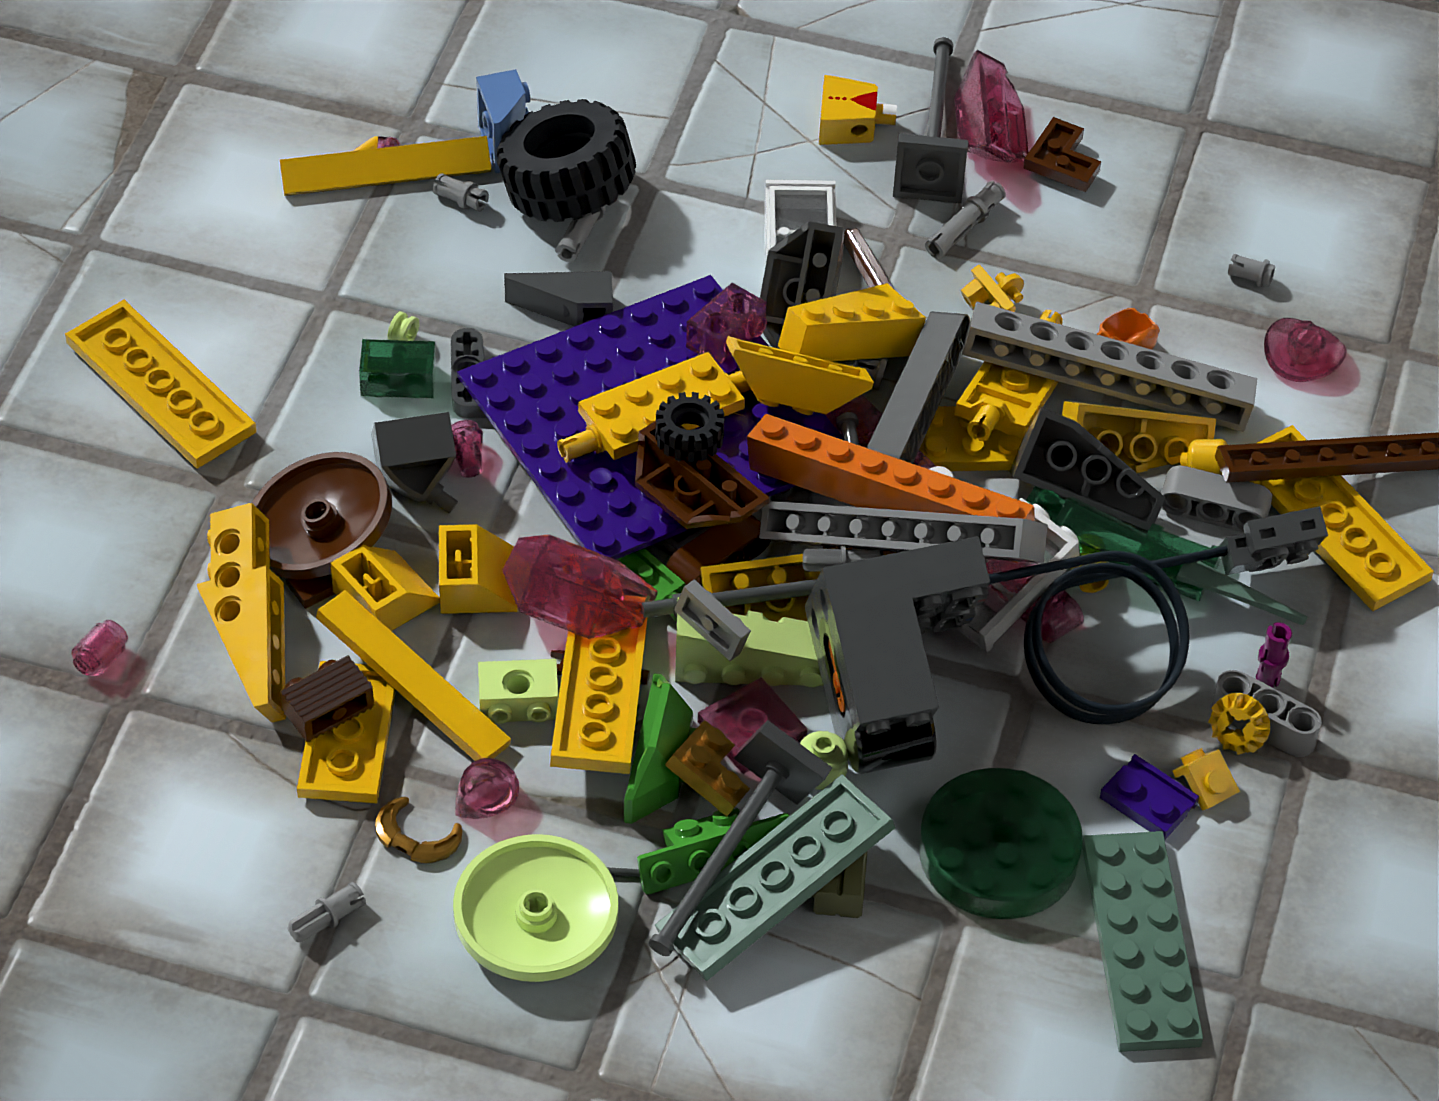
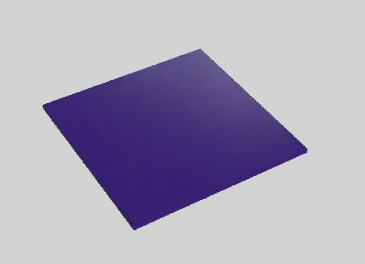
(535, 399)

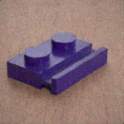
(1149, 796)

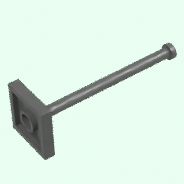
(931, 164)
(782, 766)

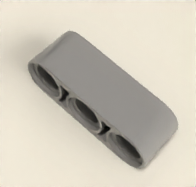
(1212, 500)
(1292, 723)

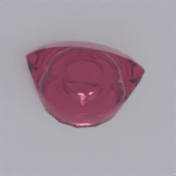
(486, 789)

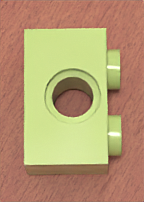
(518, 690)

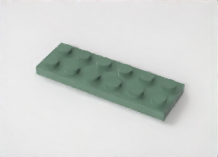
(779, 875)
(1141, 942)

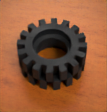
(689, 411)

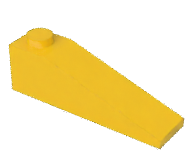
(1141, 436)

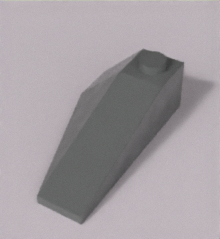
(1072, 462)

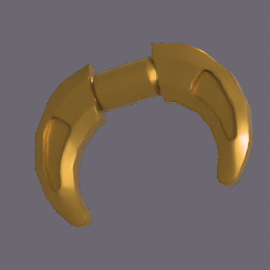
(426, 852)

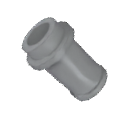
(1252, 270)

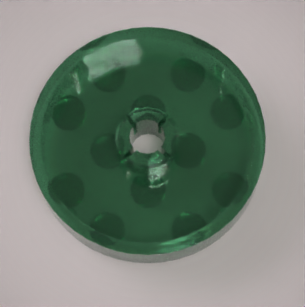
(968, 850)

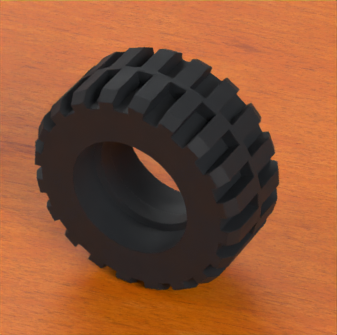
(566, 160)

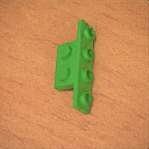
(691, 846)

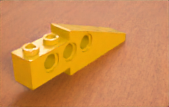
(247, 603)

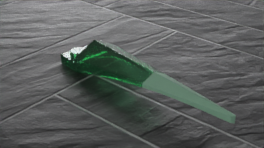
(1105, 533)

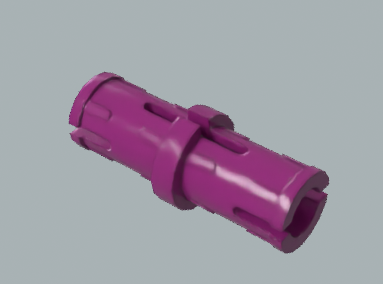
(1274, 654)

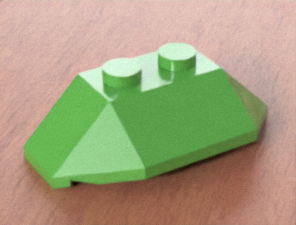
(663, 731)

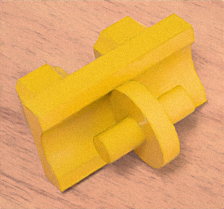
(985, 288)

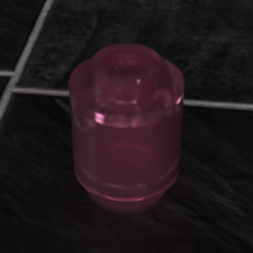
(99, 648)

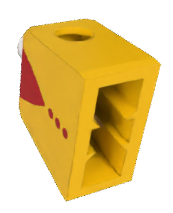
(851, 111)

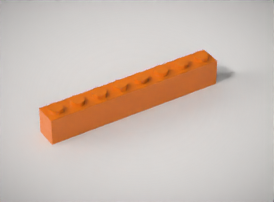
(867, 476)

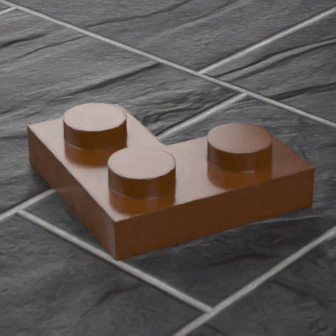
(1056, 156)

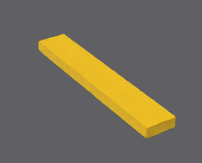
(385, 165)
(413, 677)

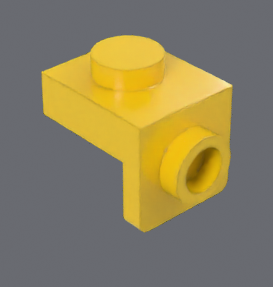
(1207, 777)

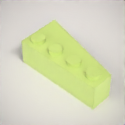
(774, 650)

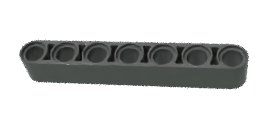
(921, 386)

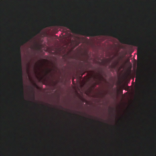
(730, 314)

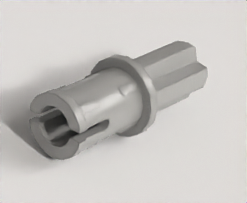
(817, 559)
(326, 912)

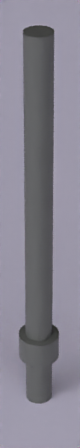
(736, 597)

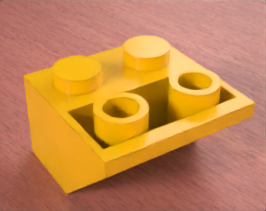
(472, 571)
(383, 584)

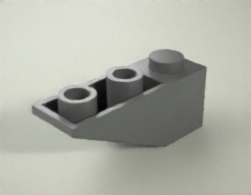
(562, 295)

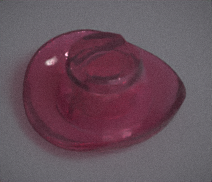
(1302, 350)

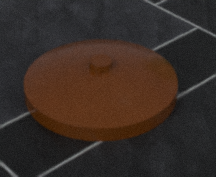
(323, 512)

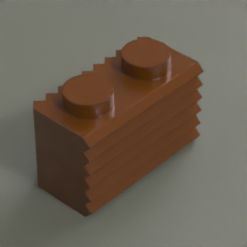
(326, 697)

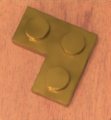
(701, 768)

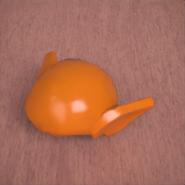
(1131, 328)

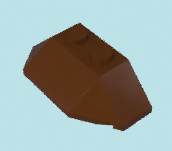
(695, 491)

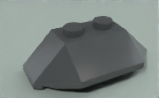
(800, 271)

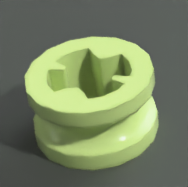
(403, 327)

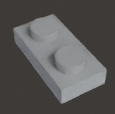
(712, 620)

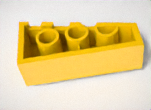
(853, 326)

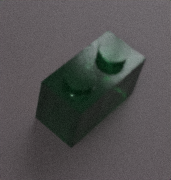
(397, 368)

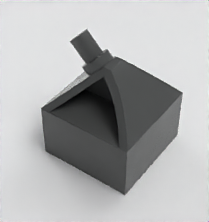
(416, 456)

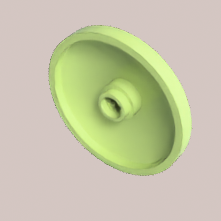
(535, 908)

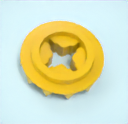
(1241, 707)

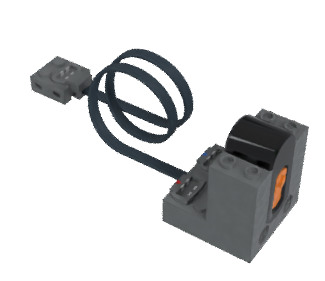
(874, 610)

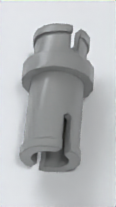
(463, 193)

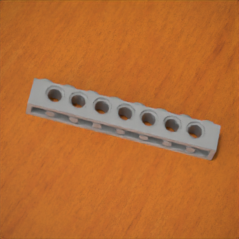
(1109, 366)
(901, 530)

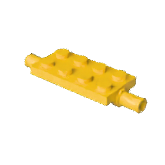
(1004, 397)
(621, 412)

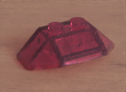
(990, 112)
(575, 587)

